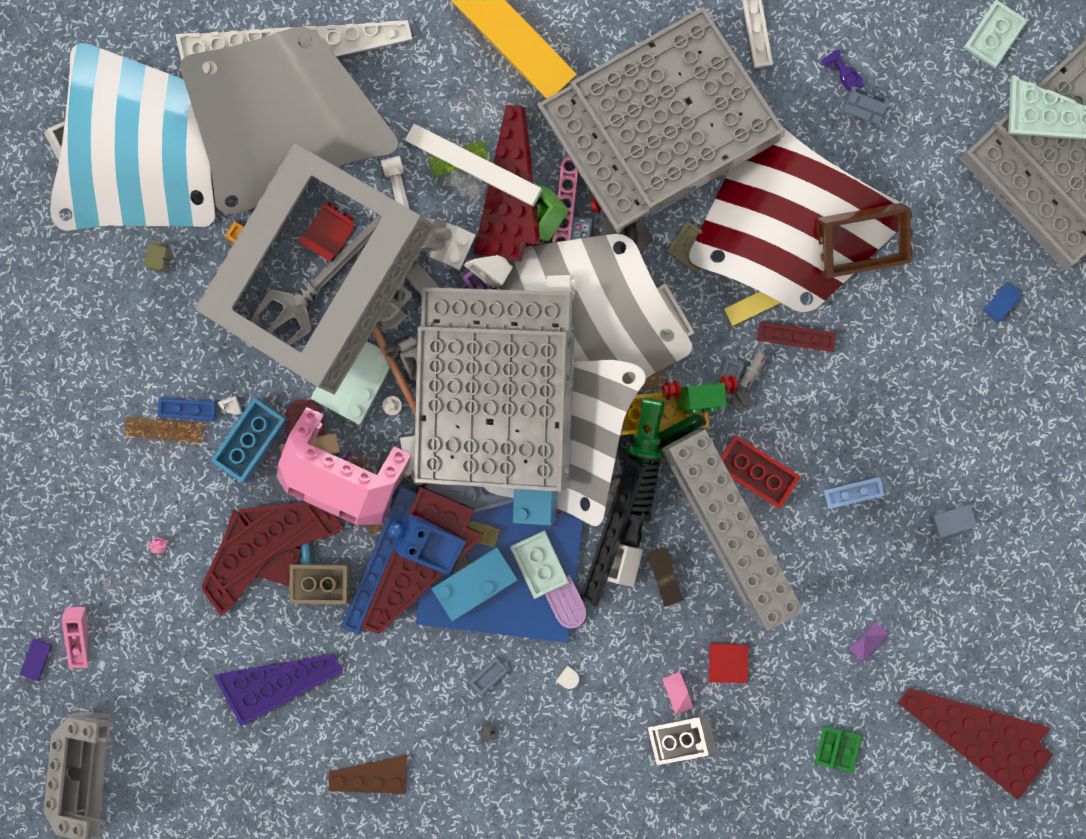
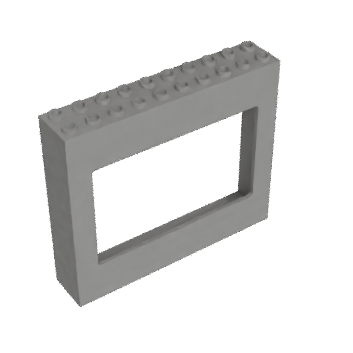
(360, 298)
(731, 529)

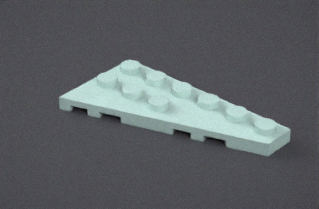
(1044, 112)

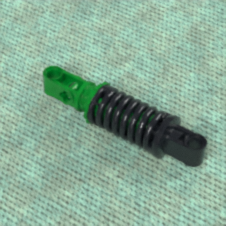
(645, 452)

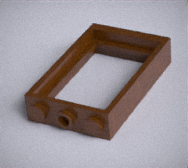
(825, 237)

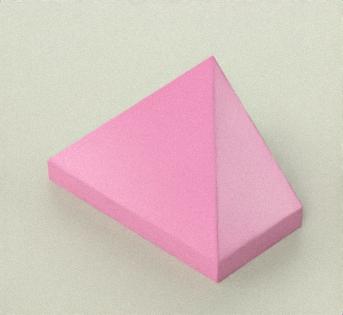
(677, 693)

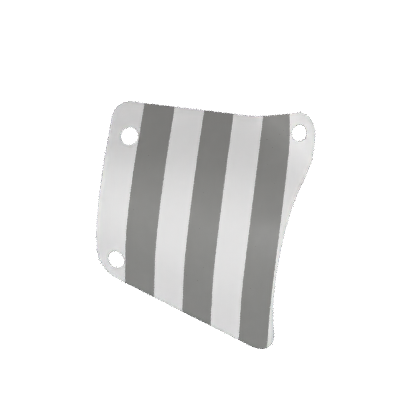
(615, 304)
(596, 424)

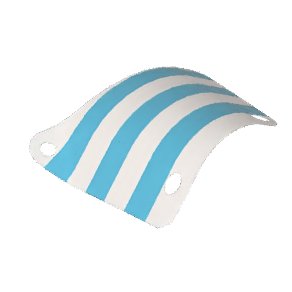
(129, 147)

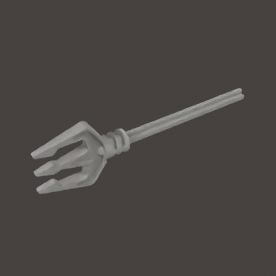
(296, 304)

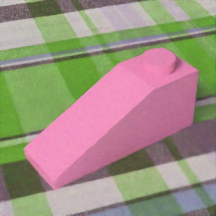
(76, 636)

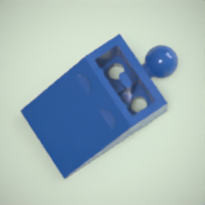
(426, 543)

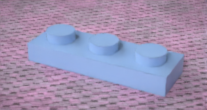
(853, 493)

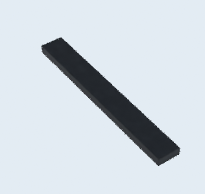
(613, 532)

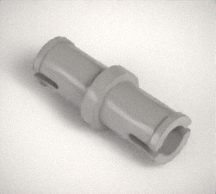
(753, 370)

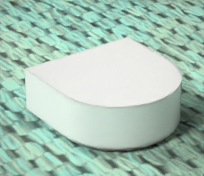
(568, 678)

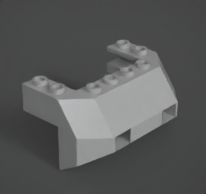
(77, 775)

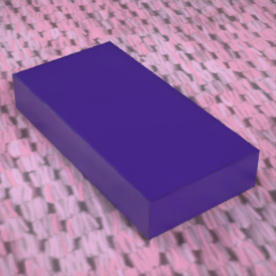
(35, 659)

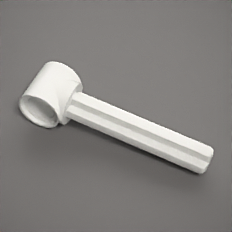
(393, 169)

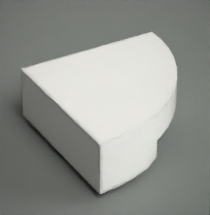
(231, 406)

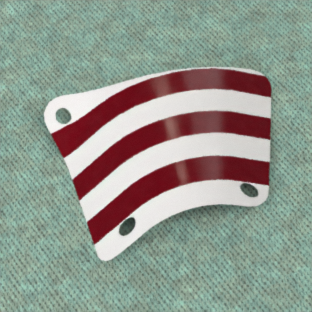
(769, 223)

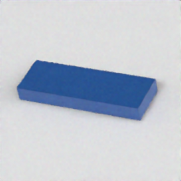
(187, 409)

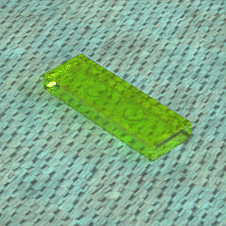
(441, 167)

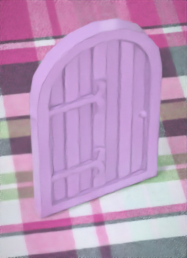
(567, 605)

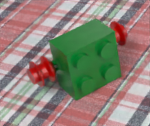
(700, 397)

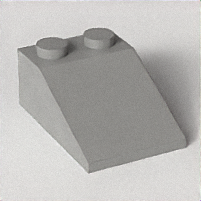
(682, 739)

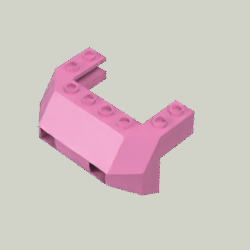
(335, 483)

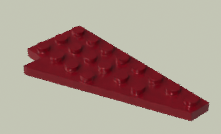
(506, 220)
(407, 579)
(994, 742)

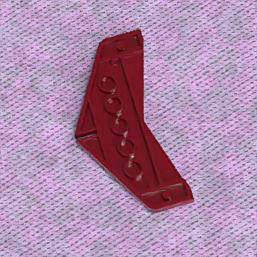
(250, 546)

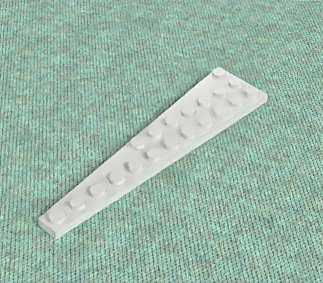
(341, 39)

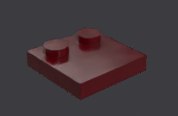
(278, 566)

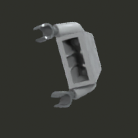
(408, 355)

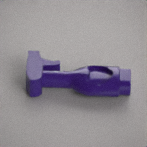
(848, 75)

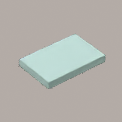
(995, 34)
(539, 564)

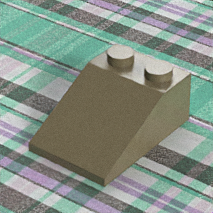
(320, 584)

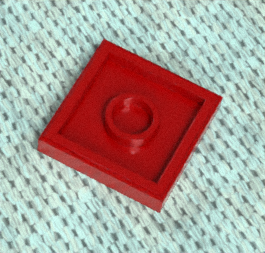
(728, 663)

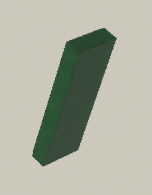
(681, 429)

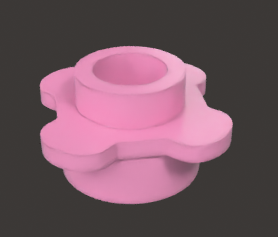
(158, 545)

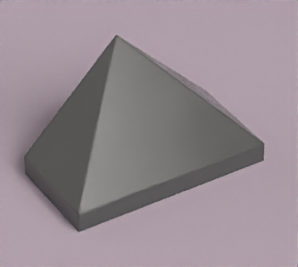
(639, 234)

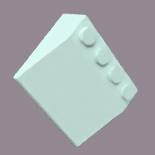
(358, 387)

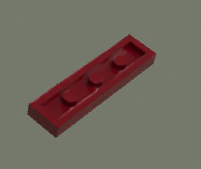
(796, 336)

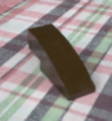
(664, 576)

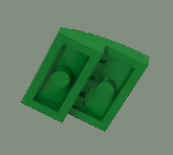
(838, 749)

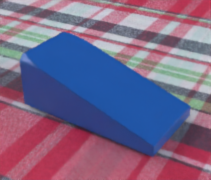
(1002, 302)

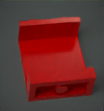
(328, 232)

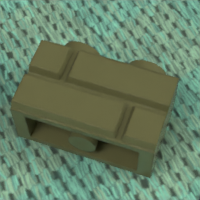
(158, 257)

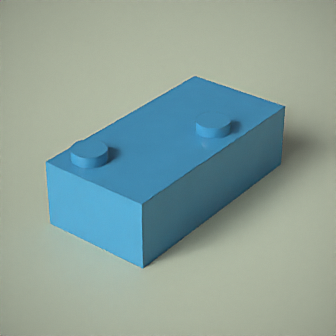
(250, 440)
(534, 507)
(474, 583)

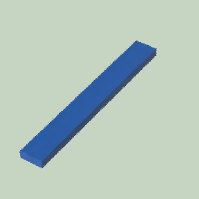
(378, 562)

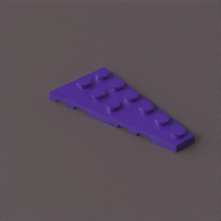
(266, 687)

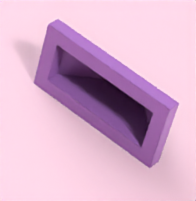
(868, 641)

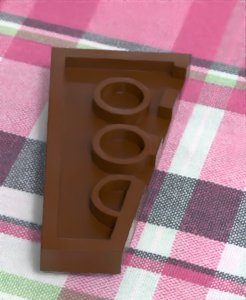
(371, 777)

